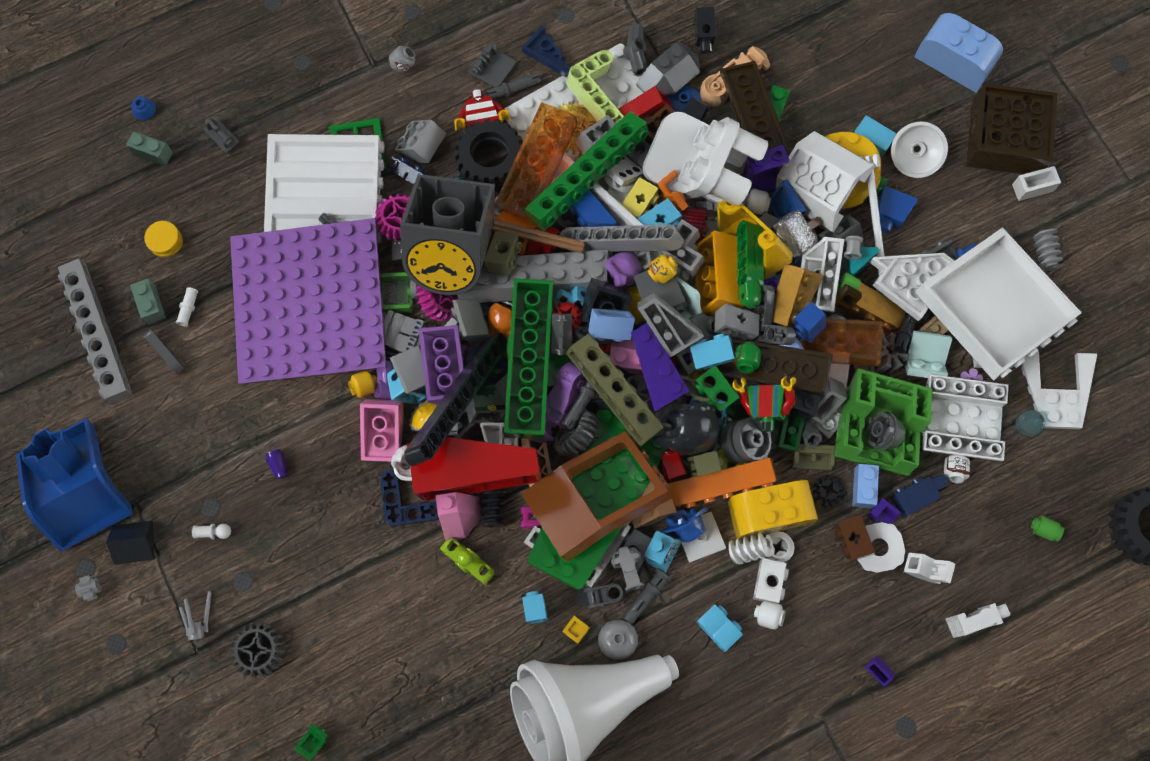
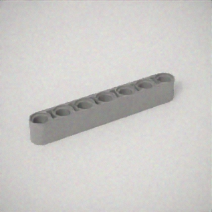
(627, 237)

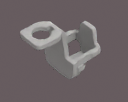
(626, 559)

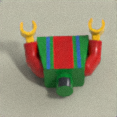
(767, 402)

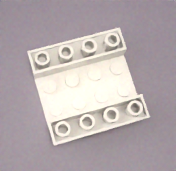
(823, 177)
(965, 418)

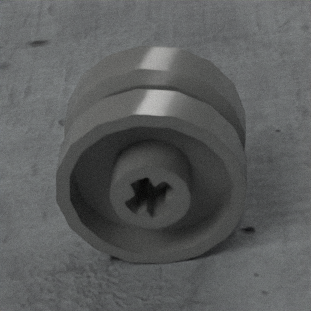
(745, 441)

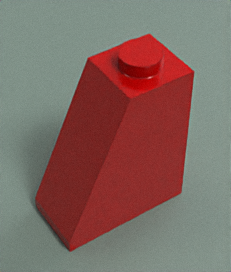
(646, 104)

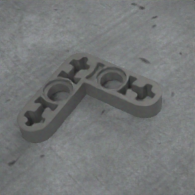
(765, 321)

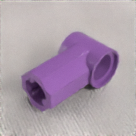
(382, 387)

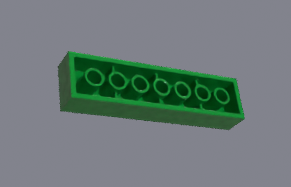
(528, 359)

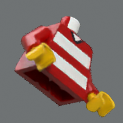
(480, 109)

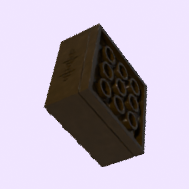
(1011, 129)

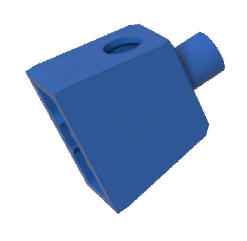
(894, 208)

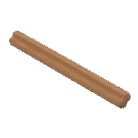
(539, 236)

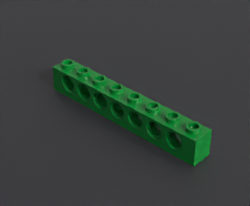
(587, 171)

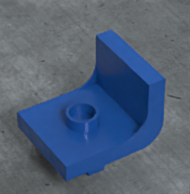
(68, 486)

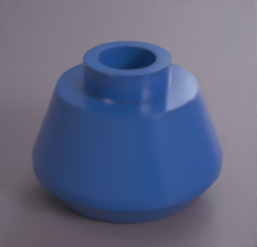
(143, 108)

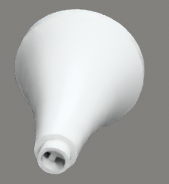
(574, 707)

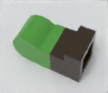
(848, 287)

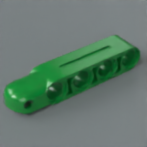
(749, 264)

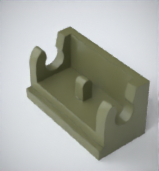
(814, 458)

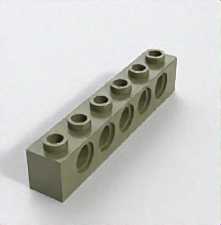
(615, 400)

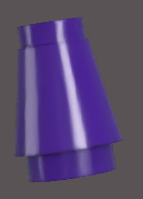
(276, 462)

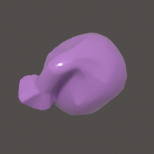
(623, 268)

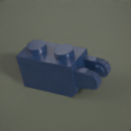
(918, 495)

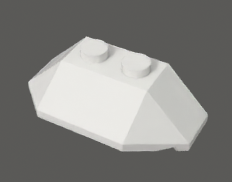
(826, 260)

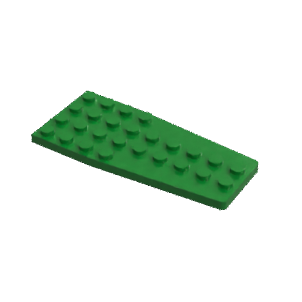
(605, 489)

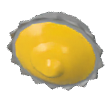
(421, 415)

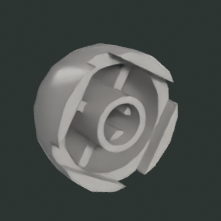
(618, 639)

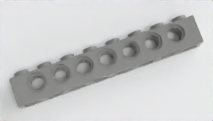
(120, 387)

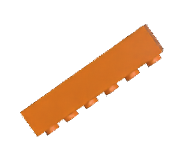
(723, 482)

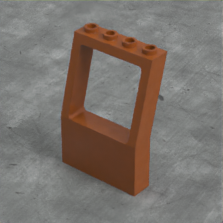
(566, 513)

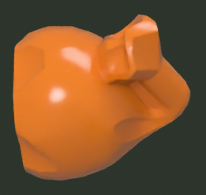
(499, 319)

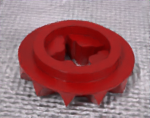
(565, 307)

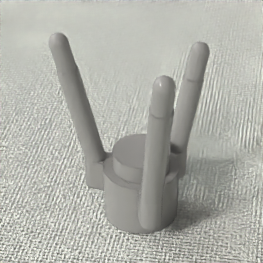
(195, 630)

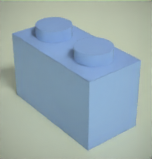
(611, 324)
(865, 486)

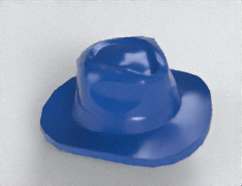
(686, 525)

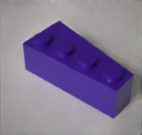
(658, 370)

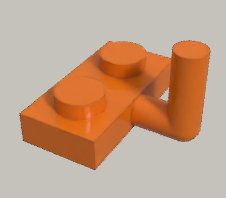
(675, 197)

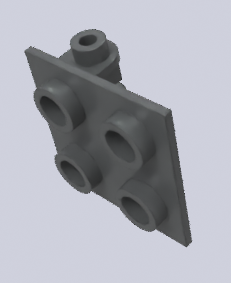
(492, 66)

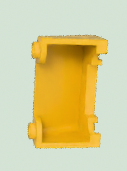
(775, 251)

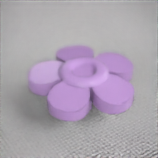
(972, 375)

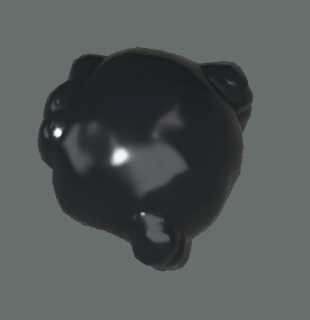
(694, 431)

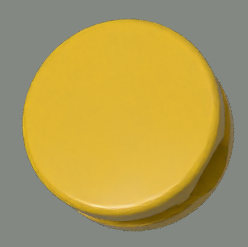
(163, 239)

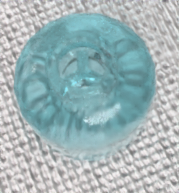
(1030, 423)

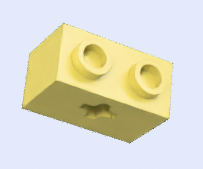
(641, 192)

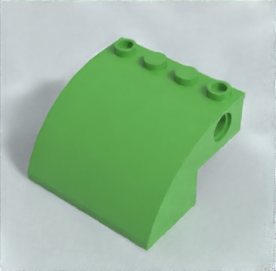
(879, 393)

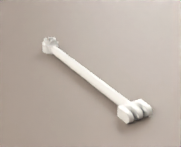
(874, 206)

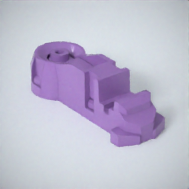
(562, 398)

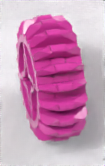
(391, 225)
(432, 304)

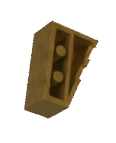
(875, 307)

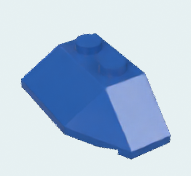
(591, 212)

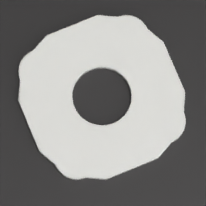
(896, 548)

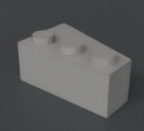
(669, 325)

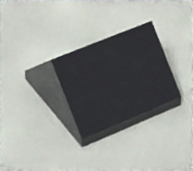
(131, 542)

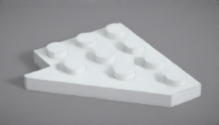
(904, 275)

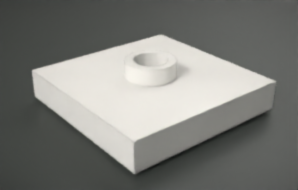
(707, 543)

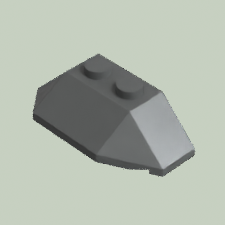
(671, 70)

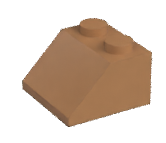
(656, 514)

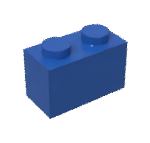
(809, 322)

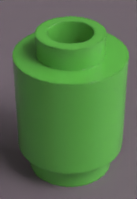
(1047, 528)

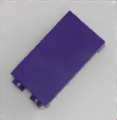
(765, 171)

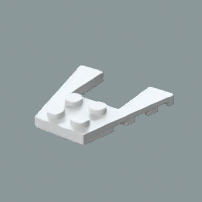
(1061, 407)

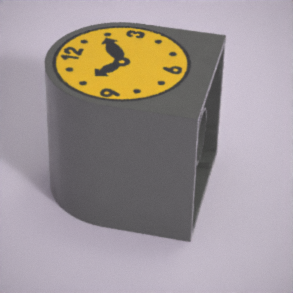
(446, 233)

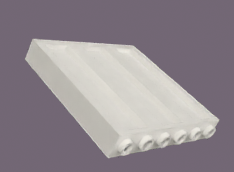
(322, 176)

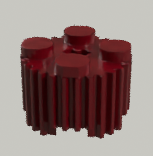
(696, 218)

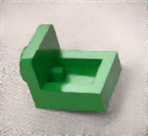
(311, 742)

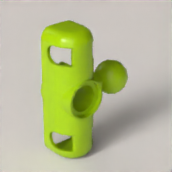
(467, 560)

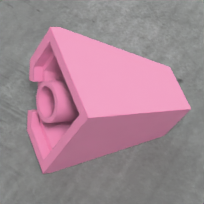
(458, 514)

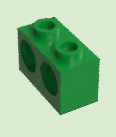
(721, 386)

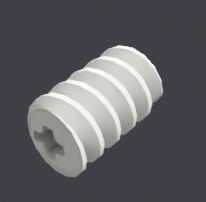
(751, 549)

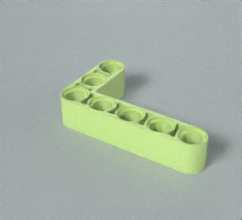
(582, 84)

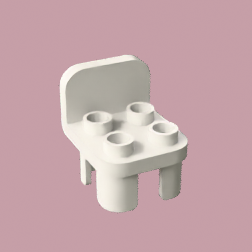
(698, 157)

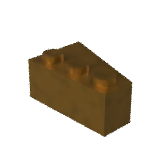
(794, 293)

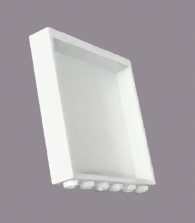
(998, 304)

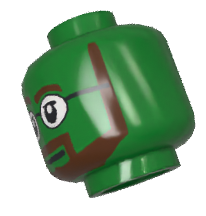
(747, 357)

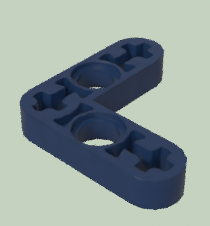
(402, 511)

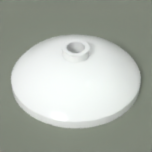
(931, 153)

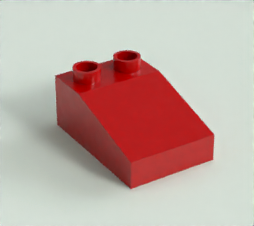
(474, 468)

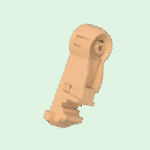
(713, 88)

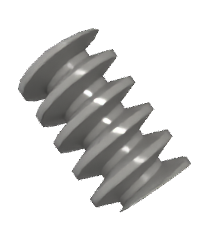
(1046, 250)

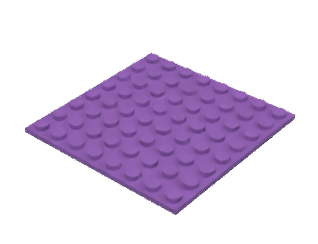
(308, 301)

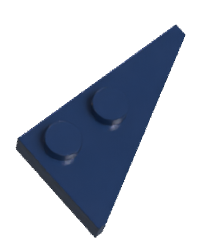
(544, 51)

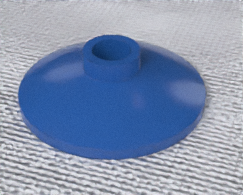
(688, 92)

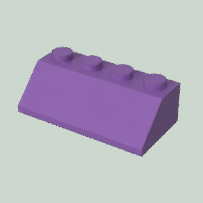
(440, 360)

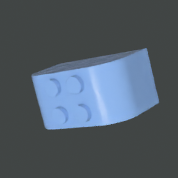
(960, 50)

